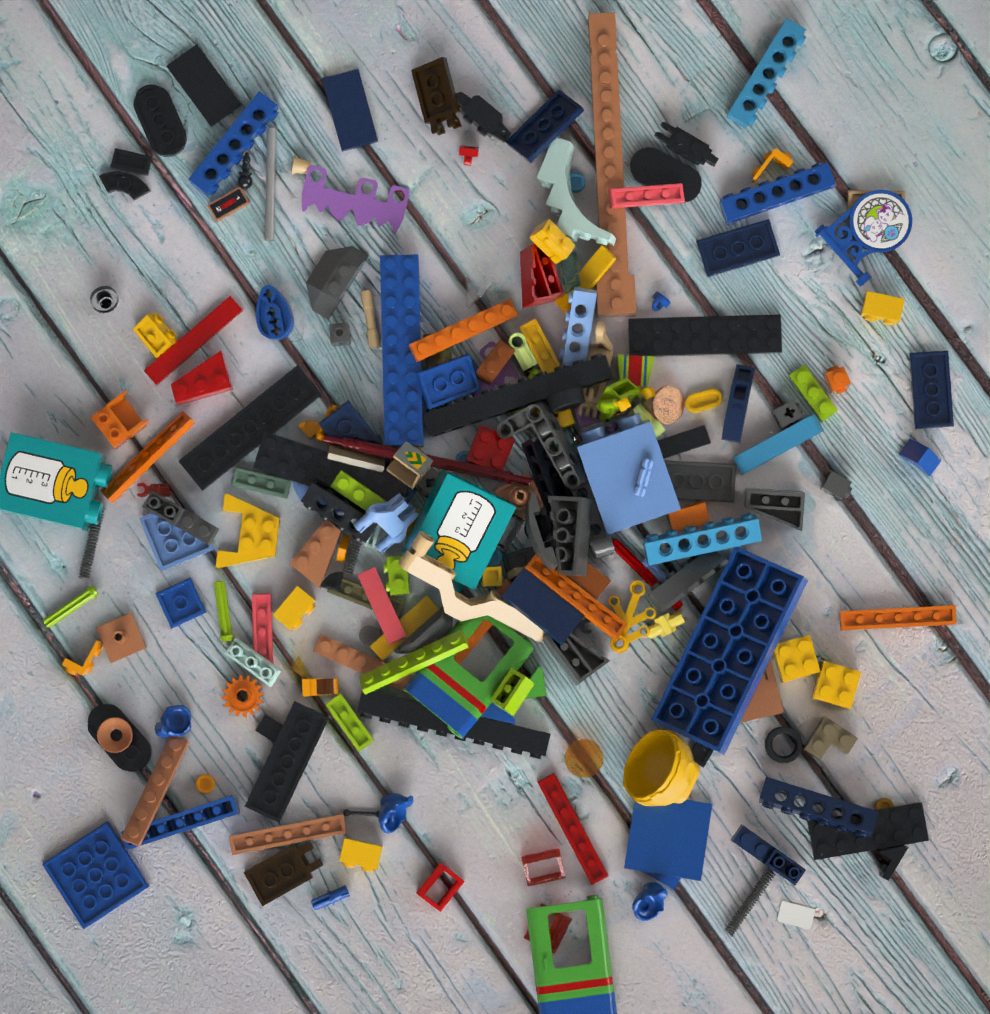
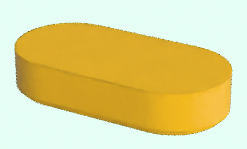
(703, 400)

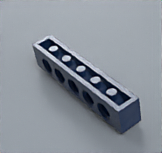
(810, 798)

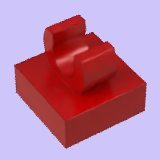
(468, 152)

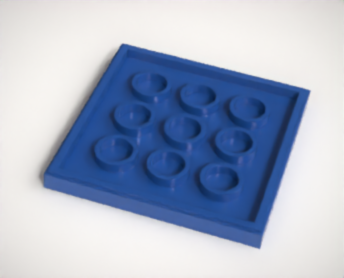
(669, 839)
(95, 875)

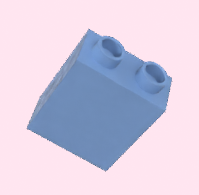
(613, 468)

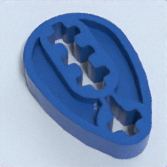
(284, 314)

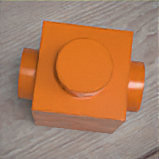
(837, 379)

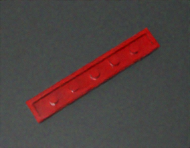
(193, 340)
(572, 829)

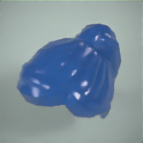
(174, 722)
(393, 811)
(649, 901)

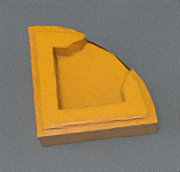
(309, 428)
(342, 548)

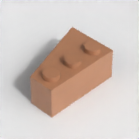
(317, 553)

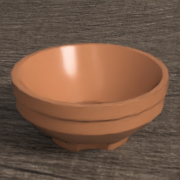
(104, 735)

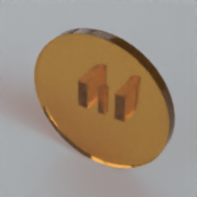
(667, 405)
(584, 758)

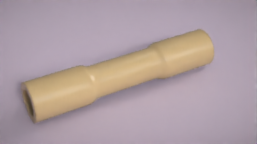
(372, 331)

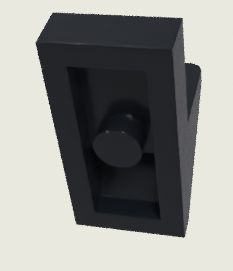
(894, 855)

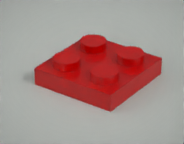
(489, 449)

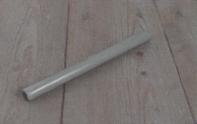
(270, 184)

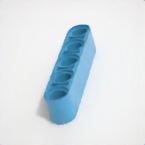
(778, 444)

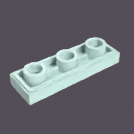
(261, 668)

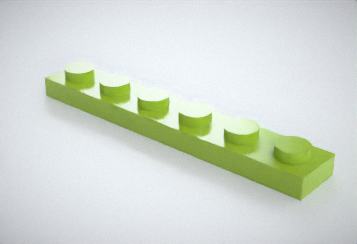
(413, 661)

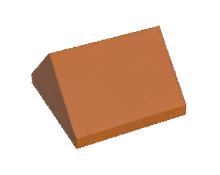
(690, 514)

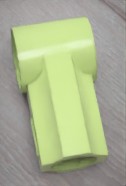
(523, 353)
(644, 415)

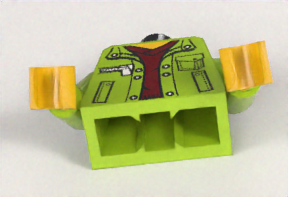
(618, 398)

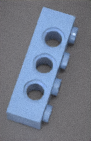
(587, 298)

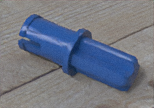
(330, 897)

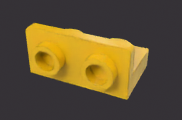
(155, 334)

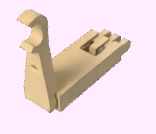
(605, 347)

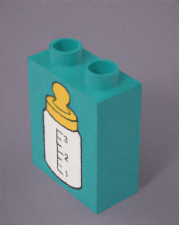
(52, 482)
(464, 527)

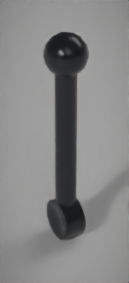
(347, 812)

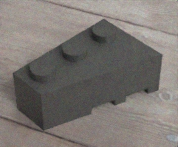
(575, 657)

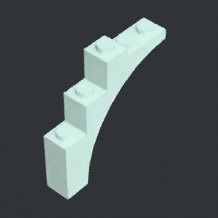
(561, 202)

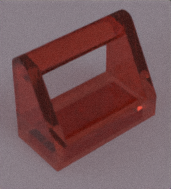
(543, 856)
(556, 930)

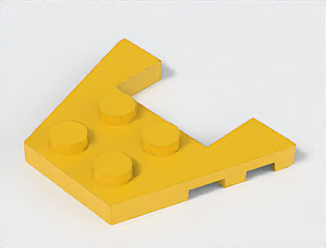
(257, 534)

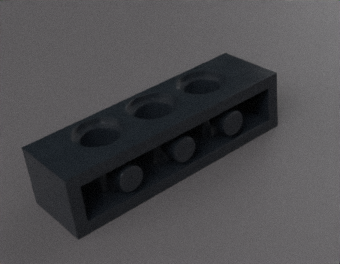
(544, 473)
(336, 500)

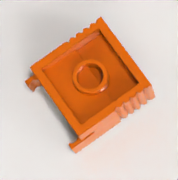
(119, 421)

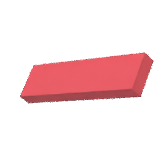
(646, 195)
(381, 605)
(262, 625)

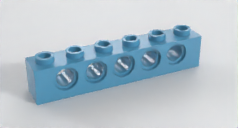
(789, 31)
(750, 534)

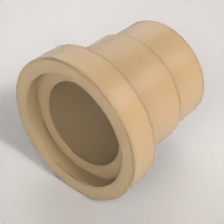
(299, 165)

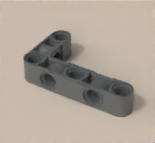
(548, 432)
(600, 544)

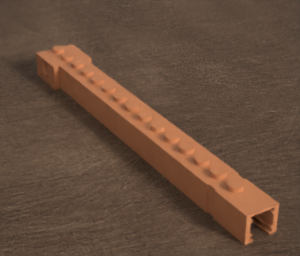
(616, 286)

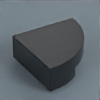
(333, 581)

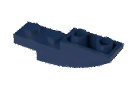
(738, 403)
(768, 854)

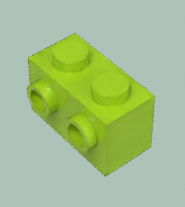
(398, 577)
(512, 691)

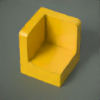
(492, 577)

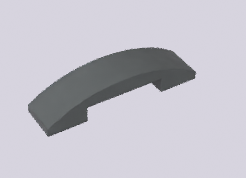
(546, 555)

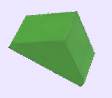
(538, 689)

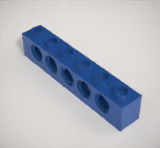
(246, 119)
(819, 170)
(189, 820)

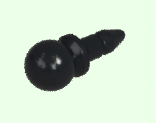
(245, 180)

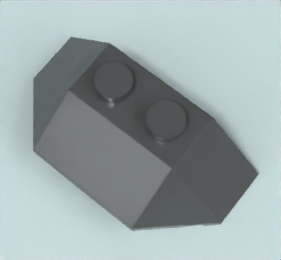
(333, 278)
(432, 630)

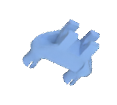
(392, 517)

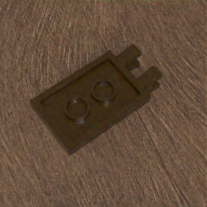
(437, 95)
(281, 873)

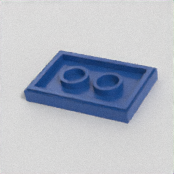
(448, 381)

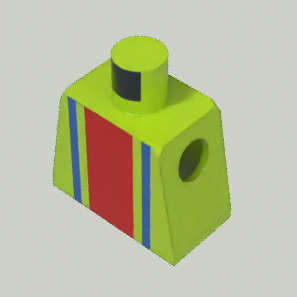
(635, 368)

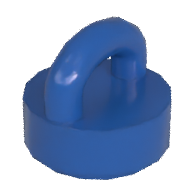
(662, 300)

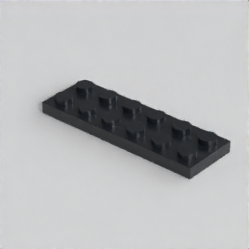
(287, 761)
(892, 828)

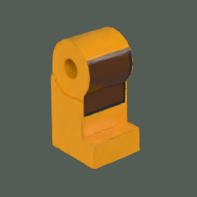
(319, 687)

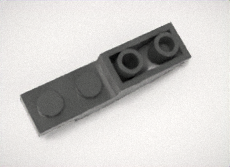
(180, 517)

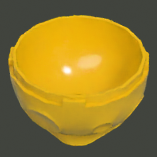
(660, 769)

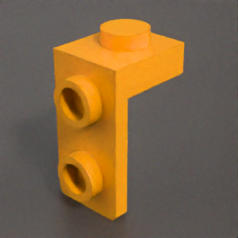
(781, 158)
(73, 667)

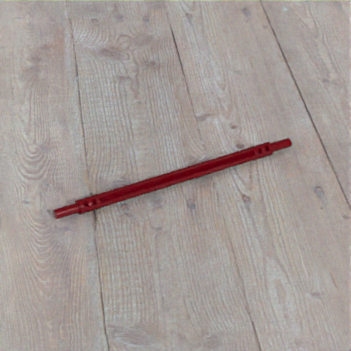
(438, 462)

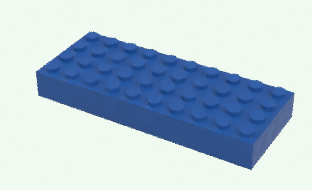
(729, 650)

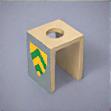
(409, 465)

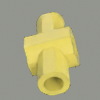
(666, 624)

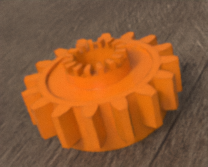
(252, 700)

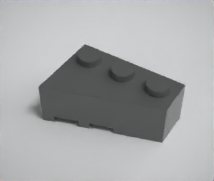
(778, 505)

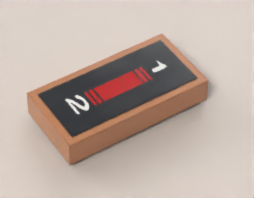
(228, 204)

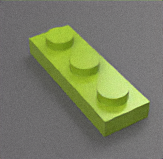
(813, 393)
(355, 491)
(349, 722)

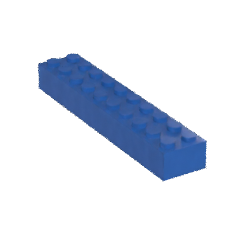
(400, 328)

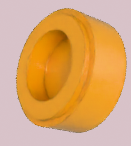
(205, 783)

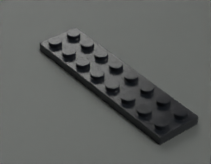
(705, 335)
(245, 430)
(305, 463)

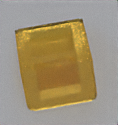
(299, 667)

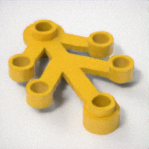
(629, 619)

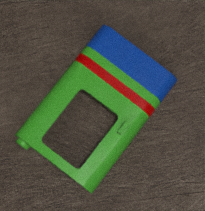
(454, 692)
(578, 987)

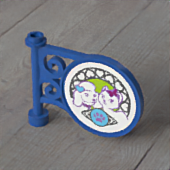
(877, 222)

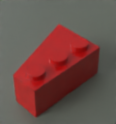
(538, 278)
(203, 381)

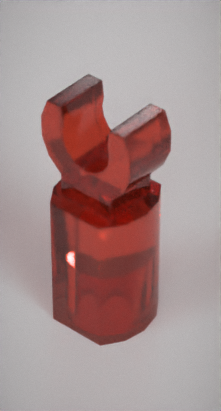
(162, 489)

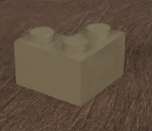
(828, 734)

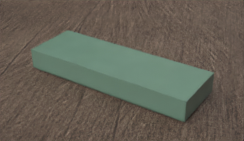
(261, 482)

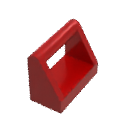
(431, 880)

